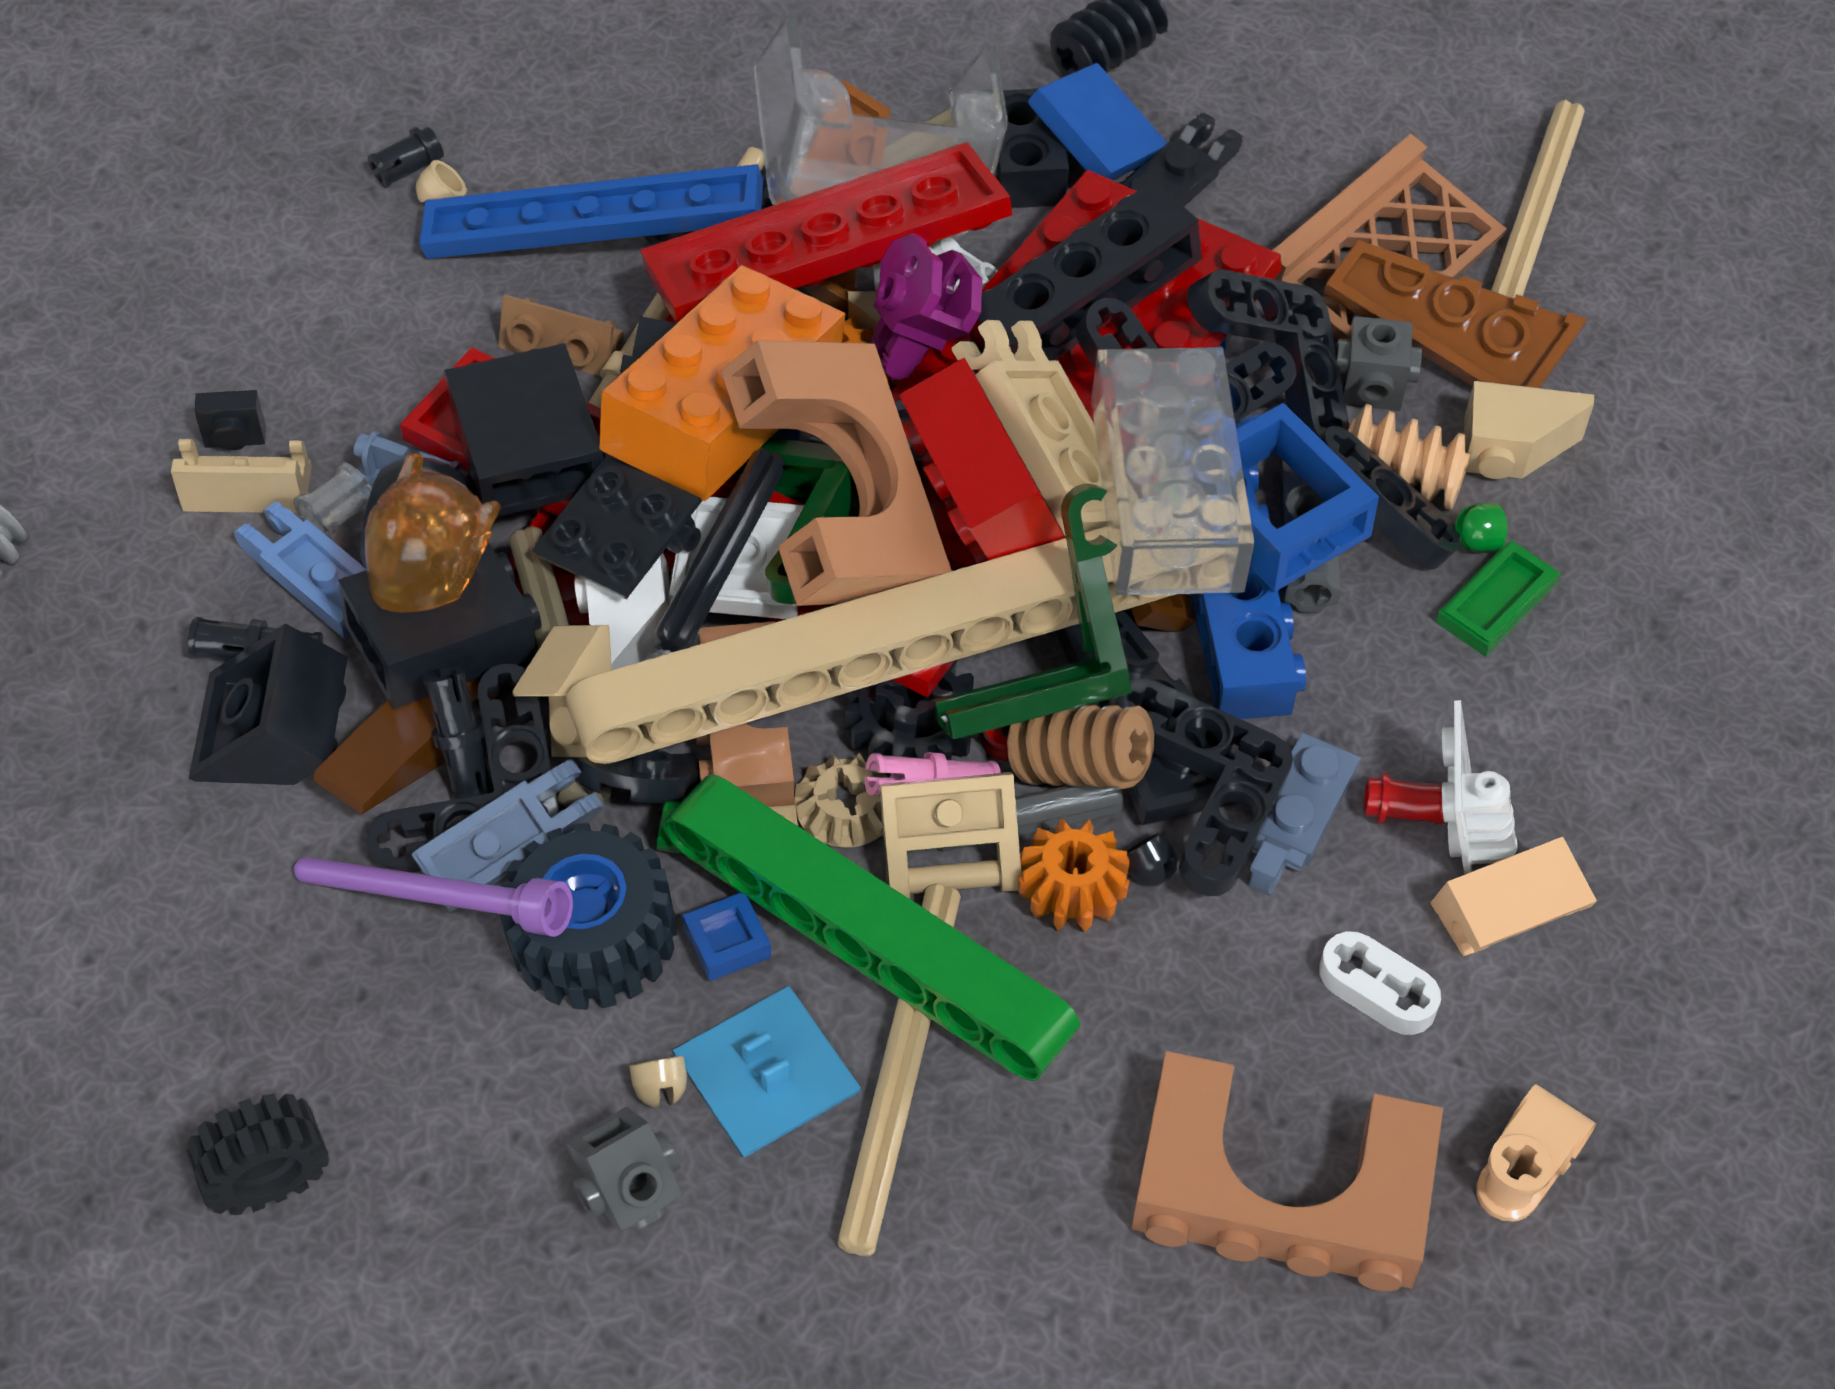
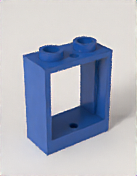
(1321, 533)

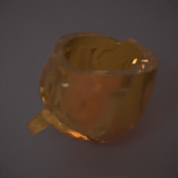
(425, 539)

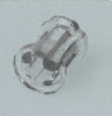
(334, 500)

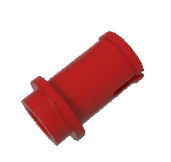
(1402, 800)

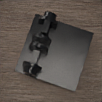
(620, 527)

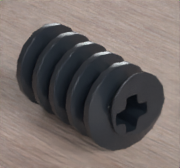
(1106, 33)

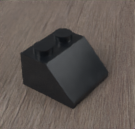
(271, 712)

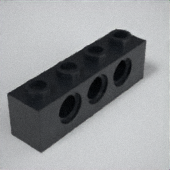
(1115, 256)

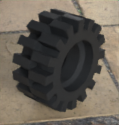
(257, 1154)

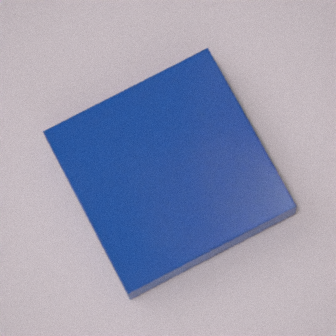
(1097, 122)

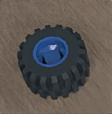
(617, 922)

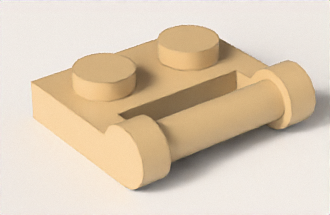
(950, 815)

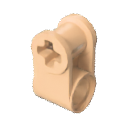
(1536, 1150)

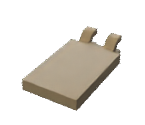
(1039, 414)

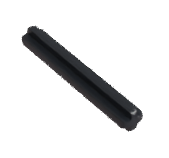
(720, 551)

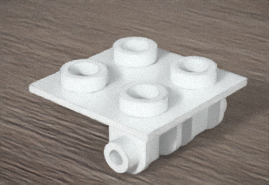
(1474, 804)

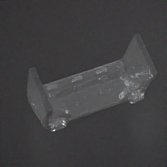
(819, 143)

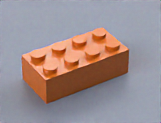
(672, 402)

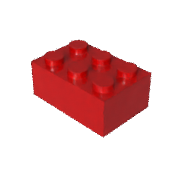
(976, 462)

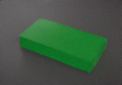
(1497, 598)

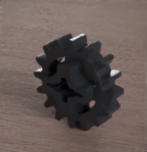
(906, 717)

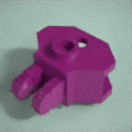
(921, 304)

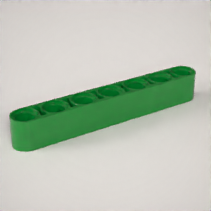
(872, 927)

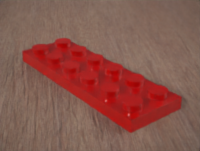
(832, 228)

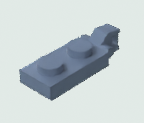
(1303, 810)

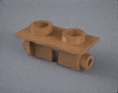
(537, 326)

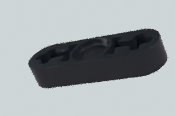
(1401, 510)

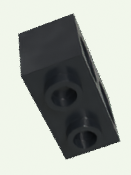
(1032, 158)

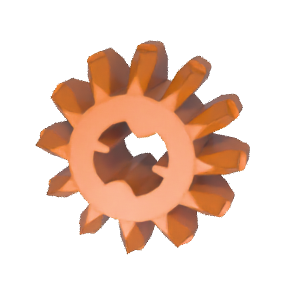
(1073, 874)

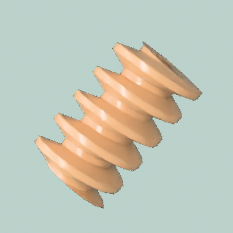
(1416, 458)

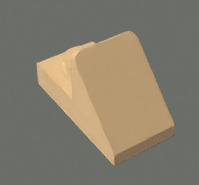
(561, 662)

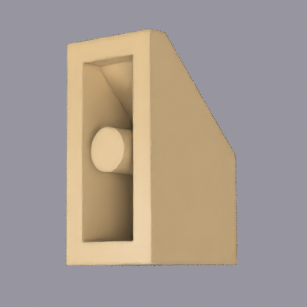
(1521, 427)

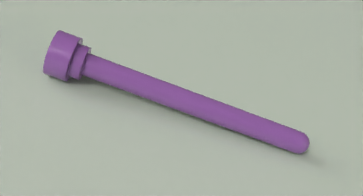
(538, 906)

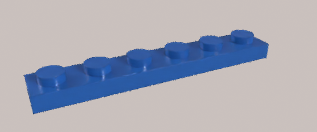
(589, 211)

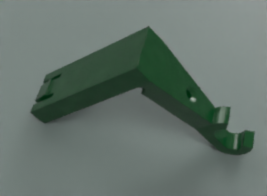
(821, 483)
(1067, 686)

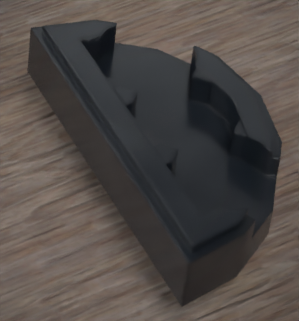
(649, 776)

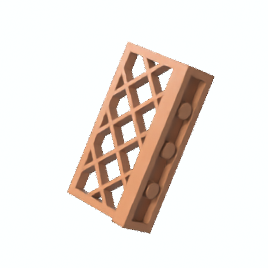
(1373, 197)

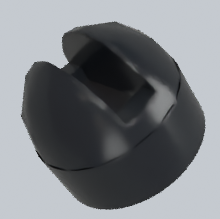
(1153, 859)

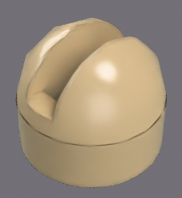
(438, 182)
(658, 1074)

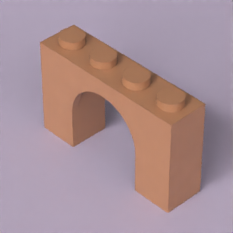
(848, 404)
(1365, 1232)

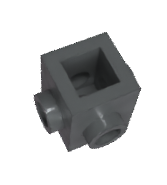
(1378, 362)
(625, 1170)

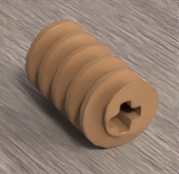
(1083, 747)

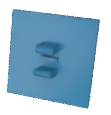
(766, 1071)

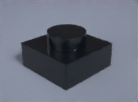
(230, 419)

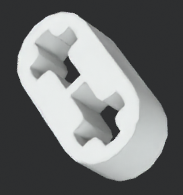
(1379, 983)

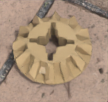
(827, 817)

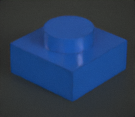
(726, 936)

